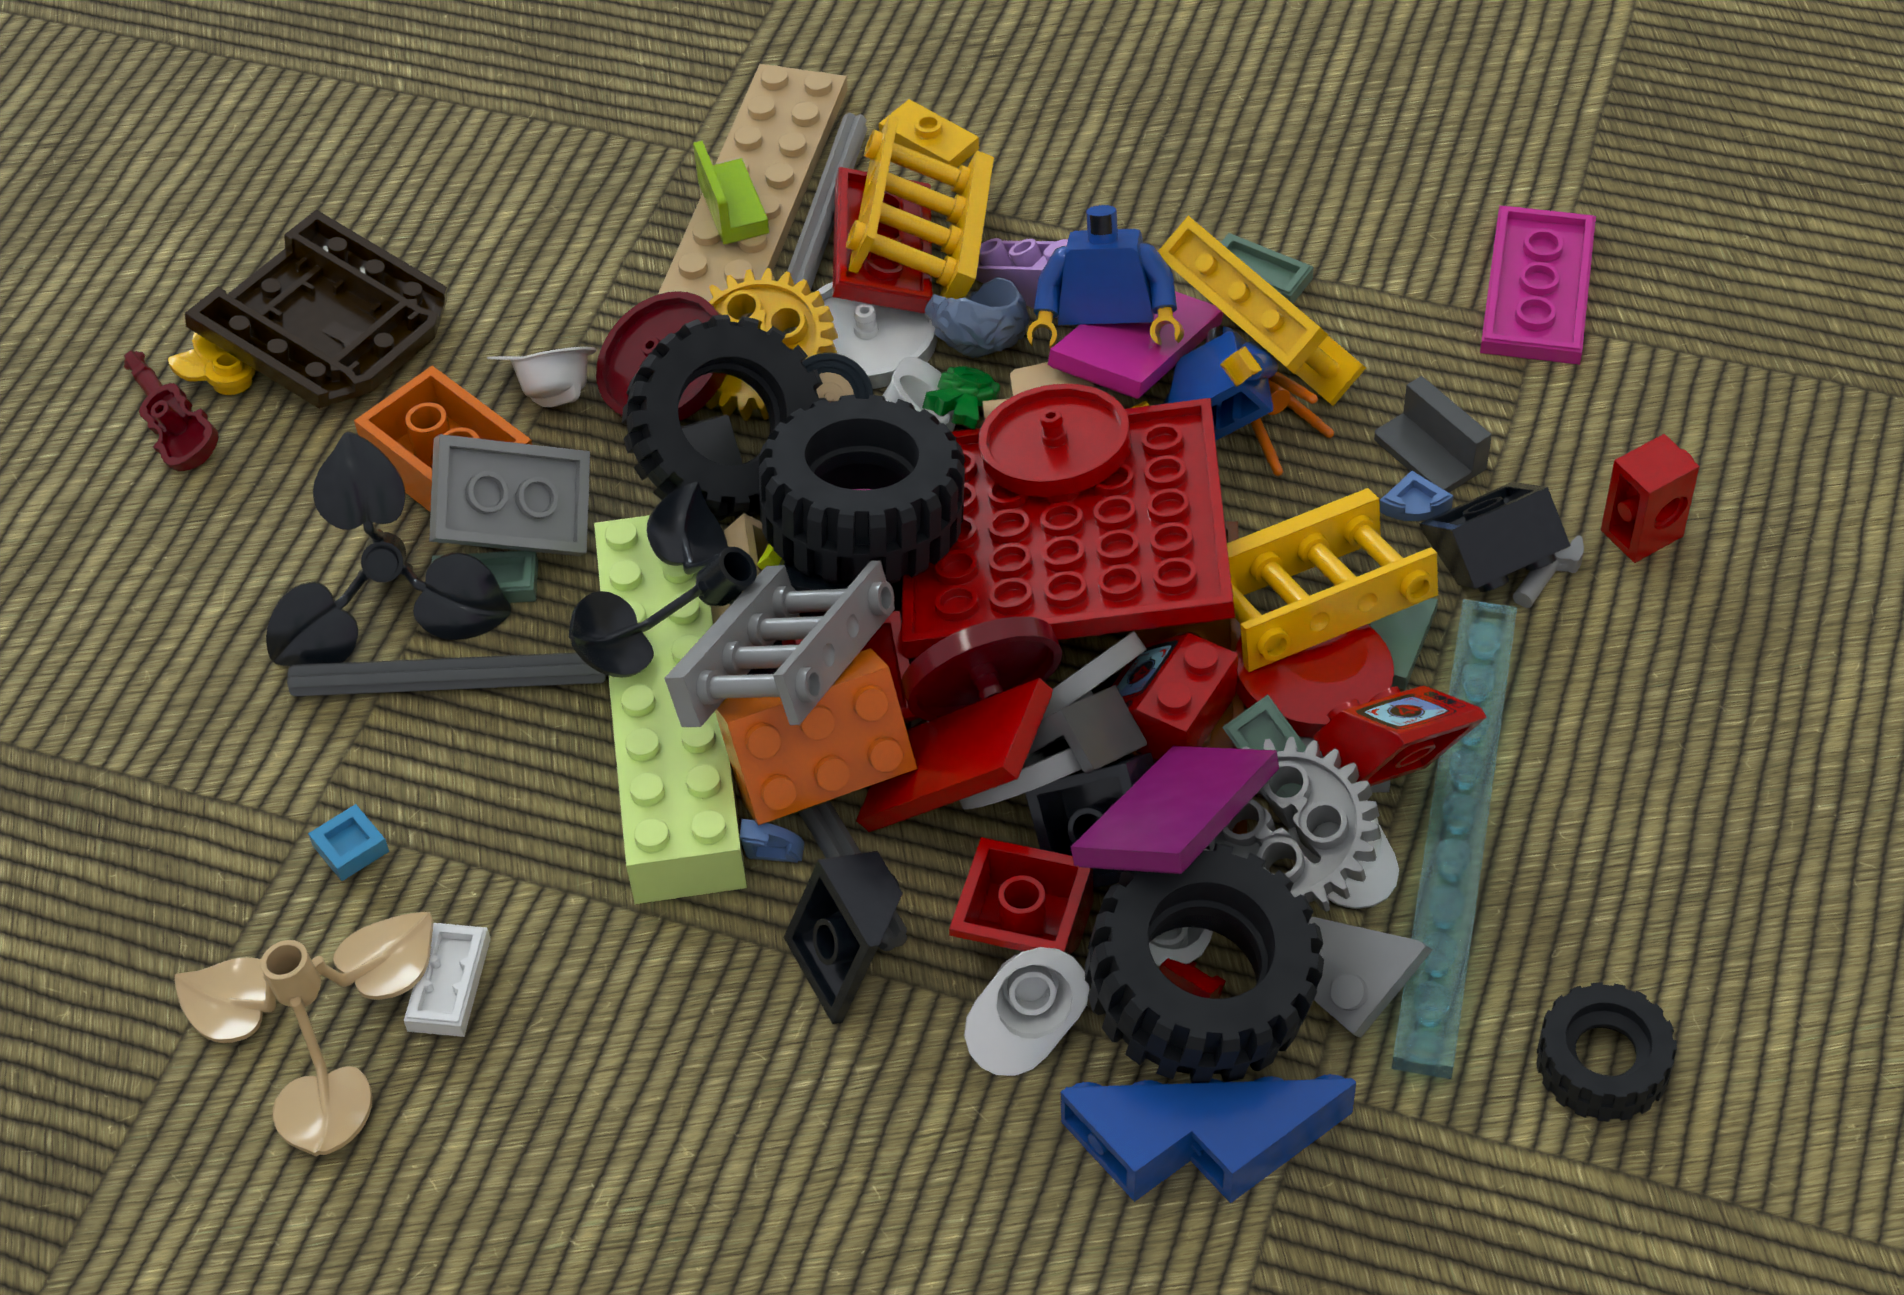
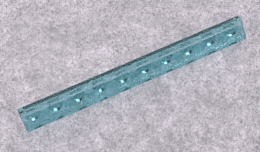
(1455, 847)

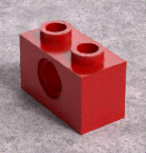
(1649, 497)

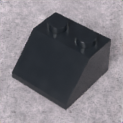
(1497, 535)
(1075, 802)

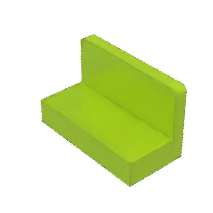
(730, 197)

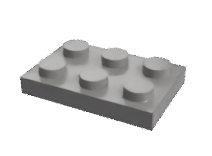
(509, 495)

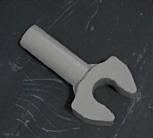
(1533, 584)

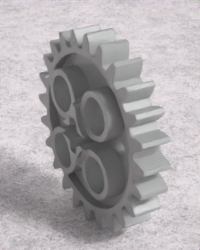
(1325, 796)

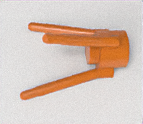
(1281, 397)

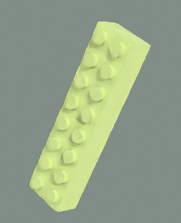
(671, 778)

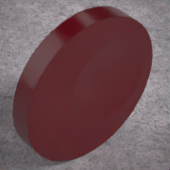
(638, 335)
(980, 665)

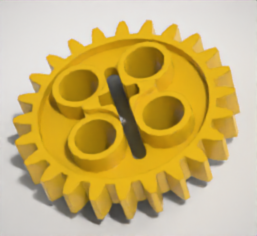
(776, 305)

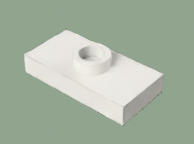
(449, 986)

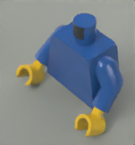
(1105, 279)
(1230, 374)

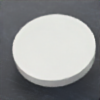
(879, 335)

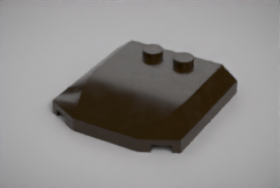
(325, 314)

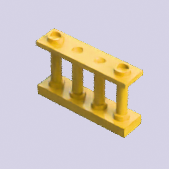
(964, 211)
(1261, 311)
(1318, 541)

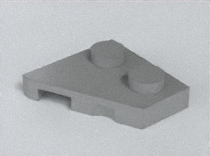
(1363, 971)

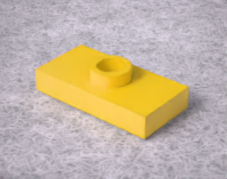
(932, 134)

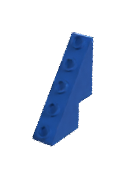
(1224, 1128)

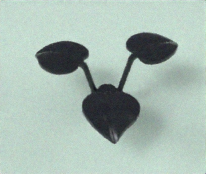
(365, 488)
(679, 533)

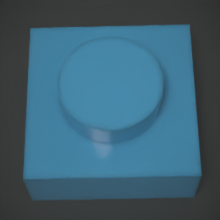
(348, 842)

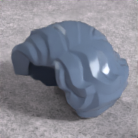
(982, 321)

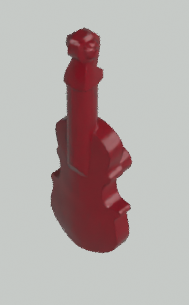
(184, 435)

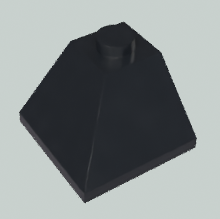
(842, 925)

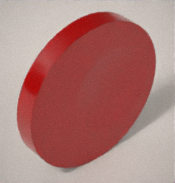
(1055, 440)
(1320, 678)

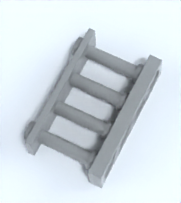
(767, 613)

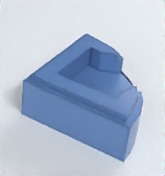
(1415, 499)
(770, 842)

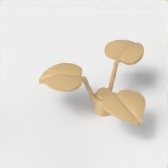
(230, 998)

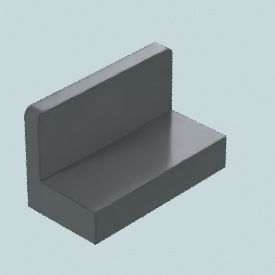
(1436, 438)
(1095, 728)

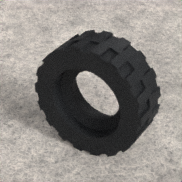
(1595, 1093)

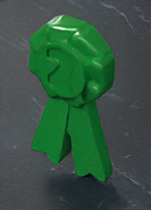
(962, 391)

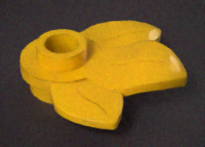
(212, 365)

